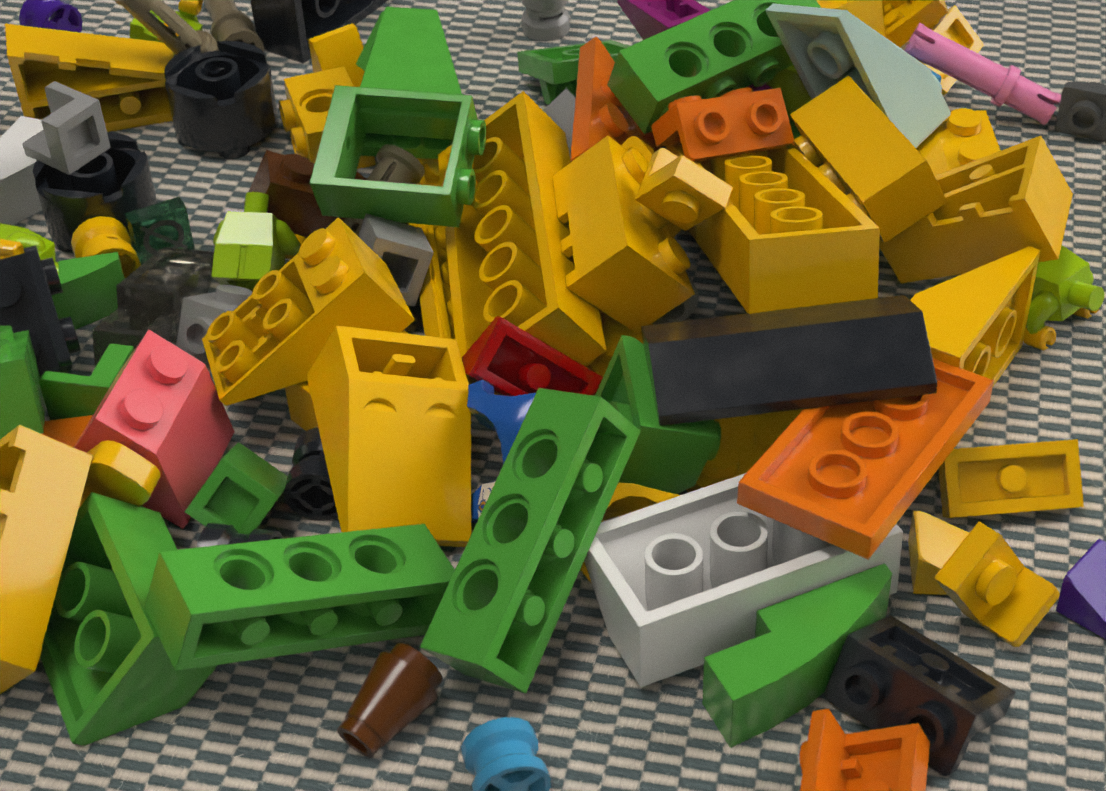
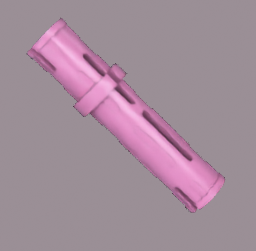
(982, 74)

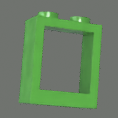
(399, 113)

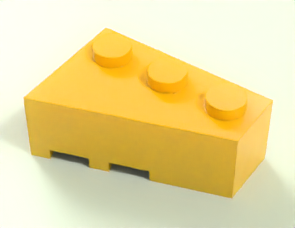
(115, 70)
(867, 158)
(990, 212)
(38, 512)

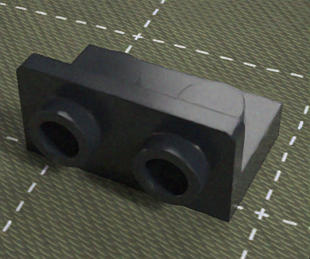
(28, 305)
(903, 678)

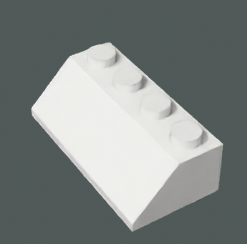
(697, 571)

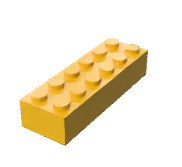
(787, 234)
(509, 239)

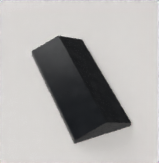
(788, 359)

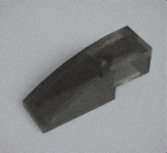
(154, 298)

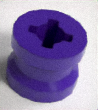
(63, 15)

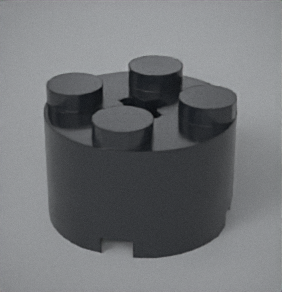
(221, 98)
(105, 186)

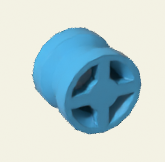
(504, 757)

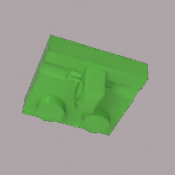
(558, 66)

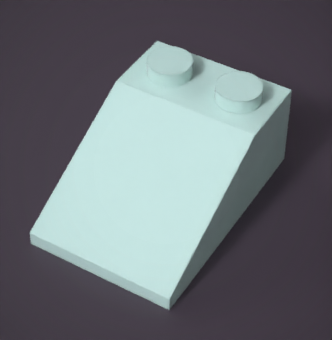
(835, 44)

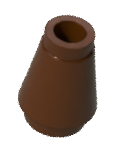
(391, 697)

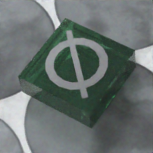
(159, 227)

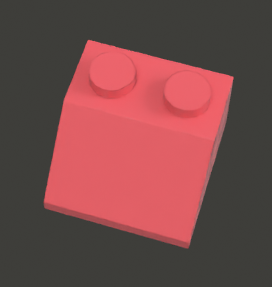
(168, 415)

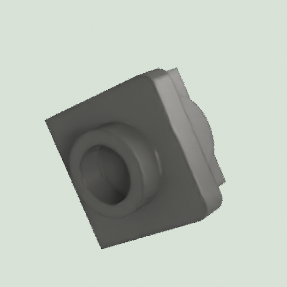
(1083, 110)

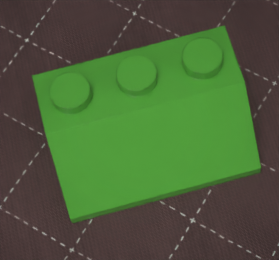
(99, 638)

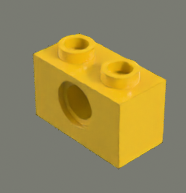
(308, 107)

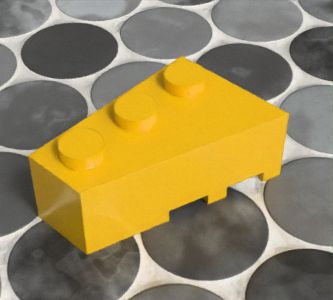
(618, 246)

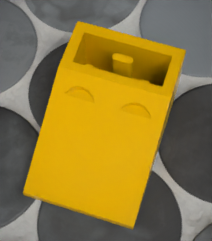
(294, 310)
(395, 431)

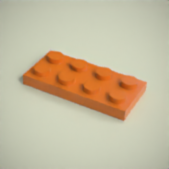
(860, 465)

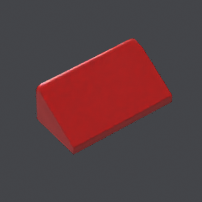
(521, 363)

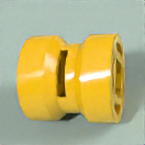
(105, 236)

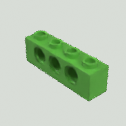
(700, 58)
(531, 539)
(295, 594)

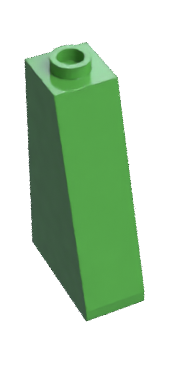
(410, 56)

